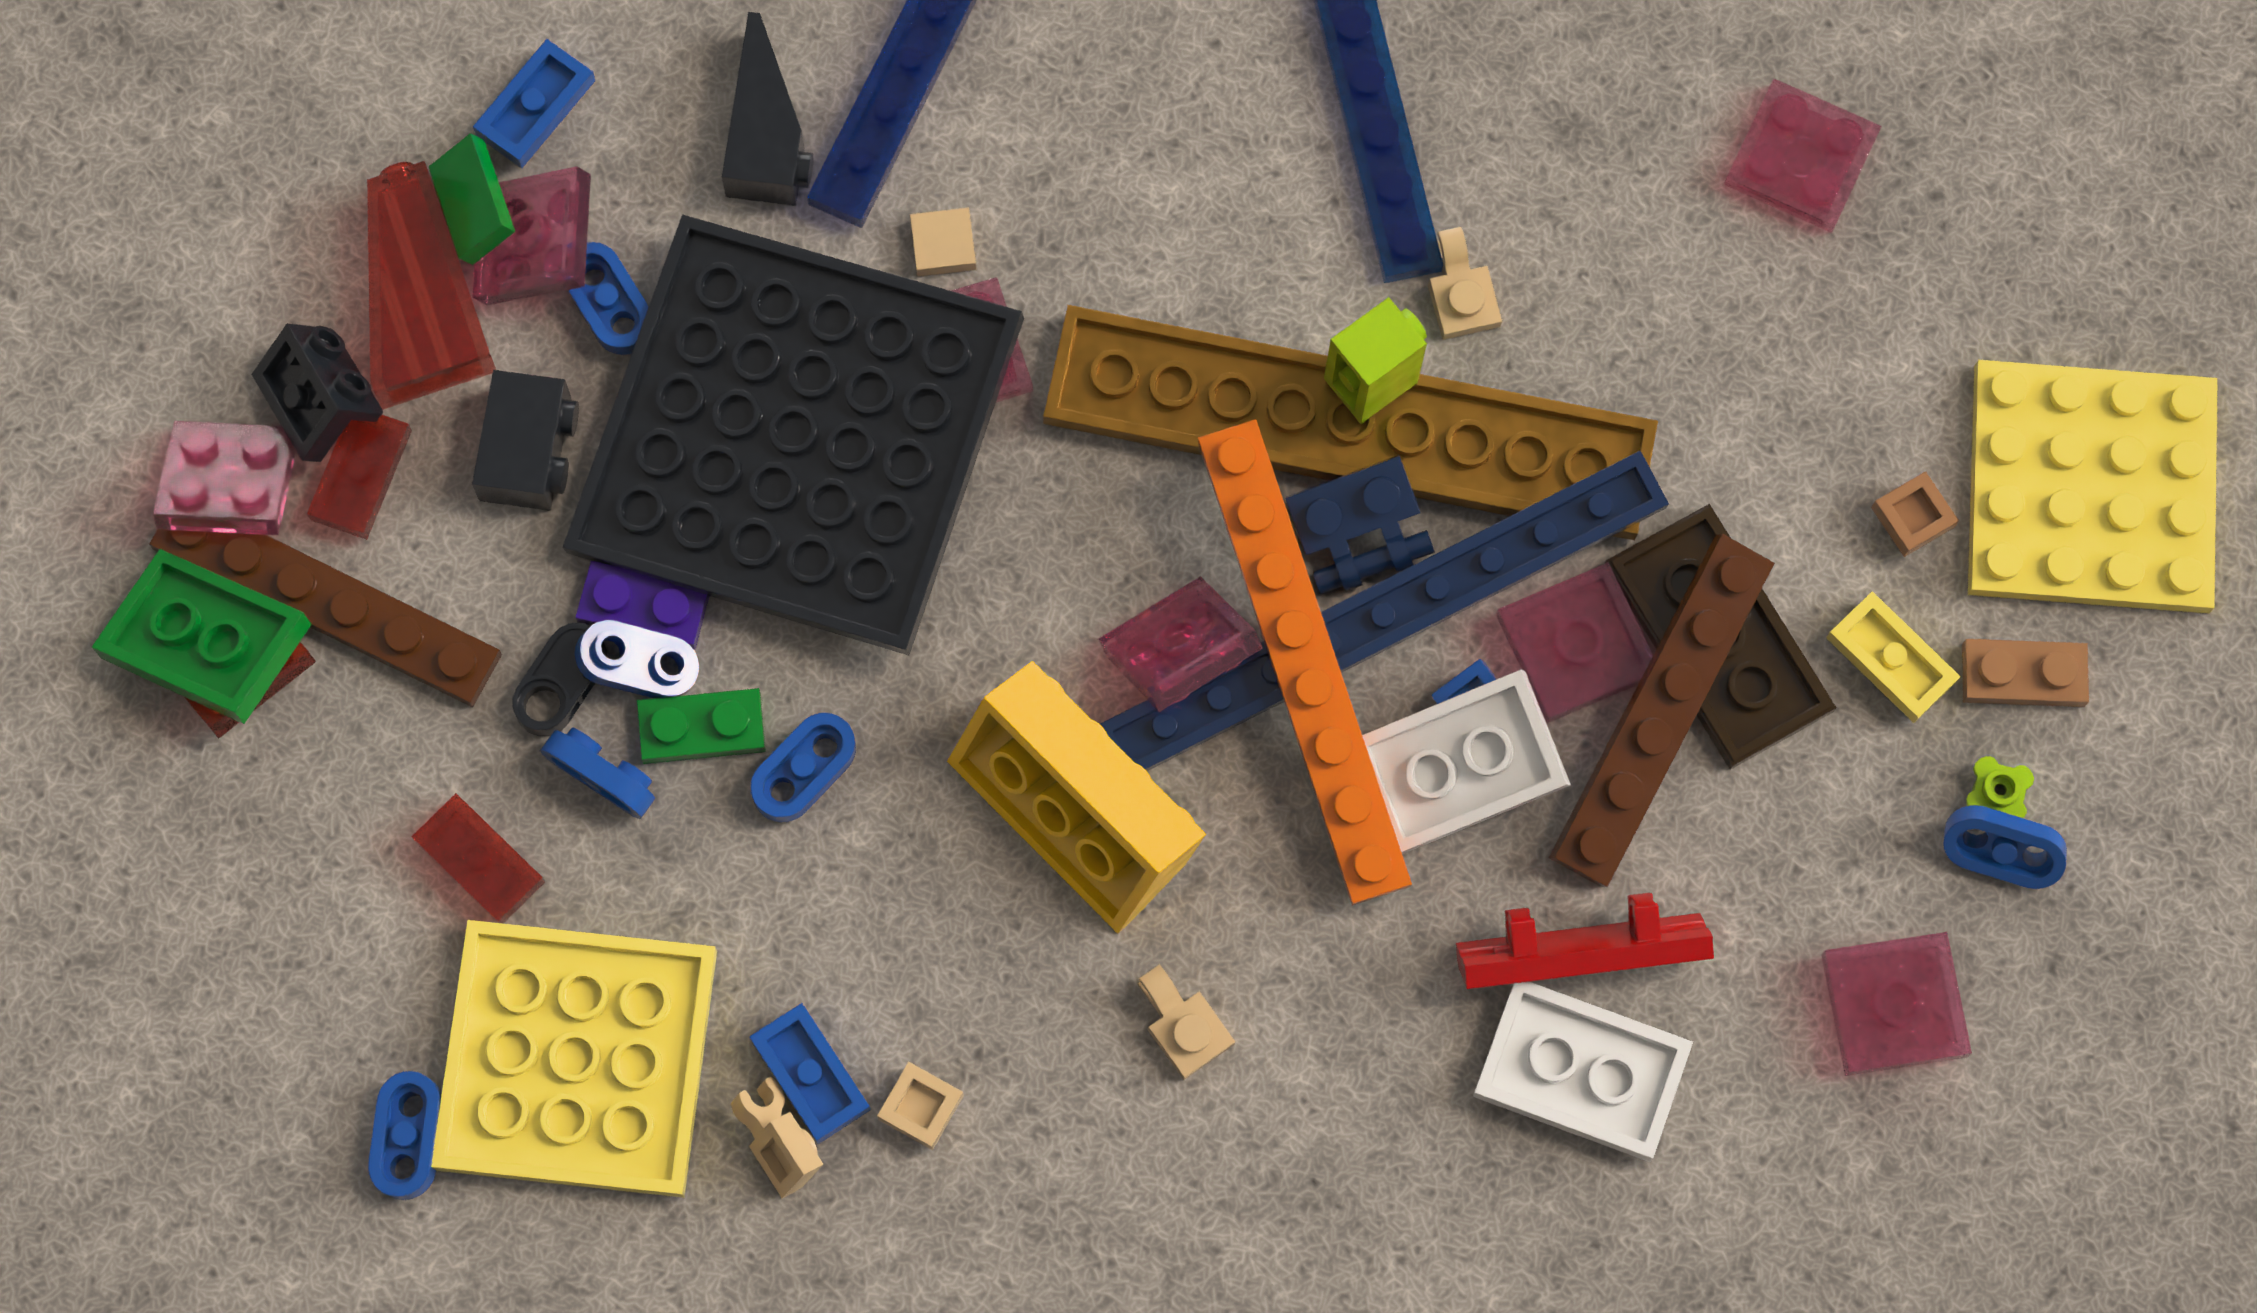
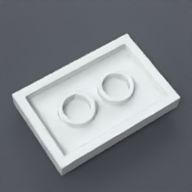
(1465, 761)
(1583, 1069)

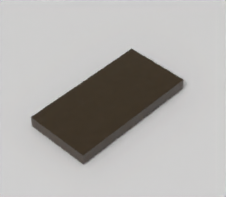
(1765, 681)

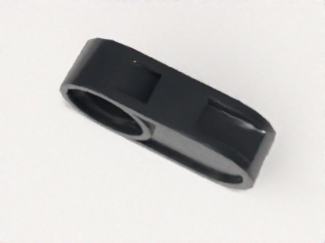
(558, 673)

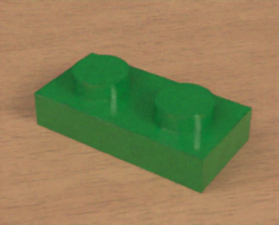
(701, 726)

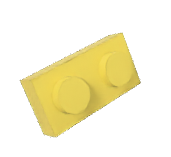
(1893, 657)

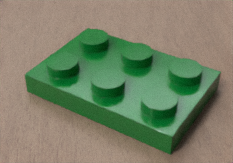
(202, 636)

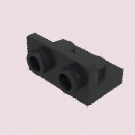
(314, 388)

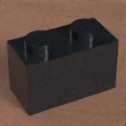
(524, 440)

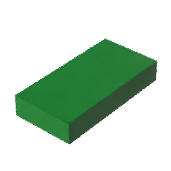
(471, 199)

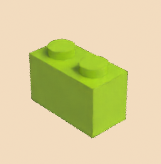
(1376, 359)

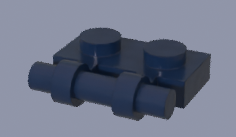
(1354, 506)

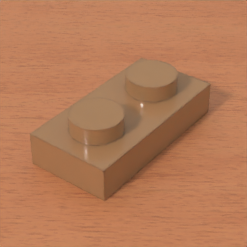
(2025, 672)

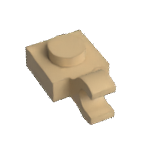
(1462, 296)
(1187, 1030)
(779, 1143)

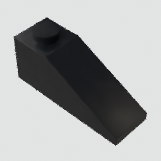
(764, 141)

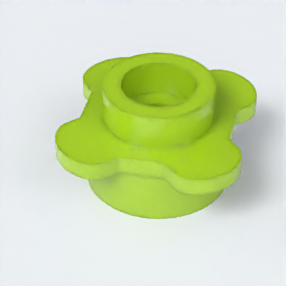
(2014, 780)

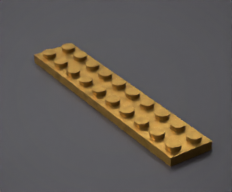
(1453, 436)

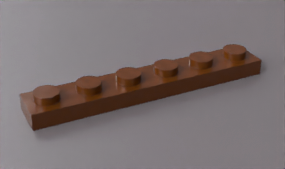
(344, 608)
(1661, 710)

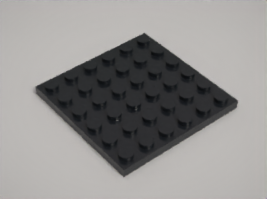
(795, 433)

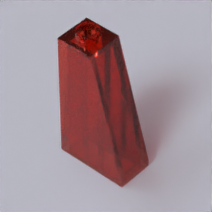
(419, 299)

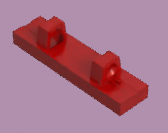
(1584, 950)

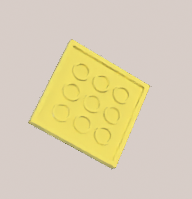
(2093, 486)
(574, 1058)

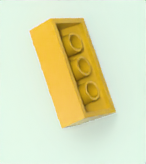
(1074, 795)

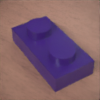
(641, 602)

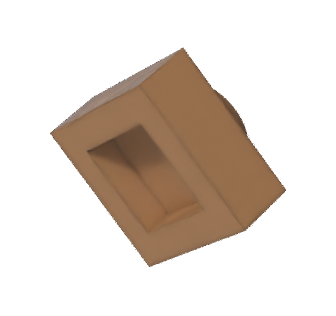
(1915, 514)

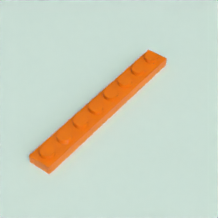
(1304, 662)

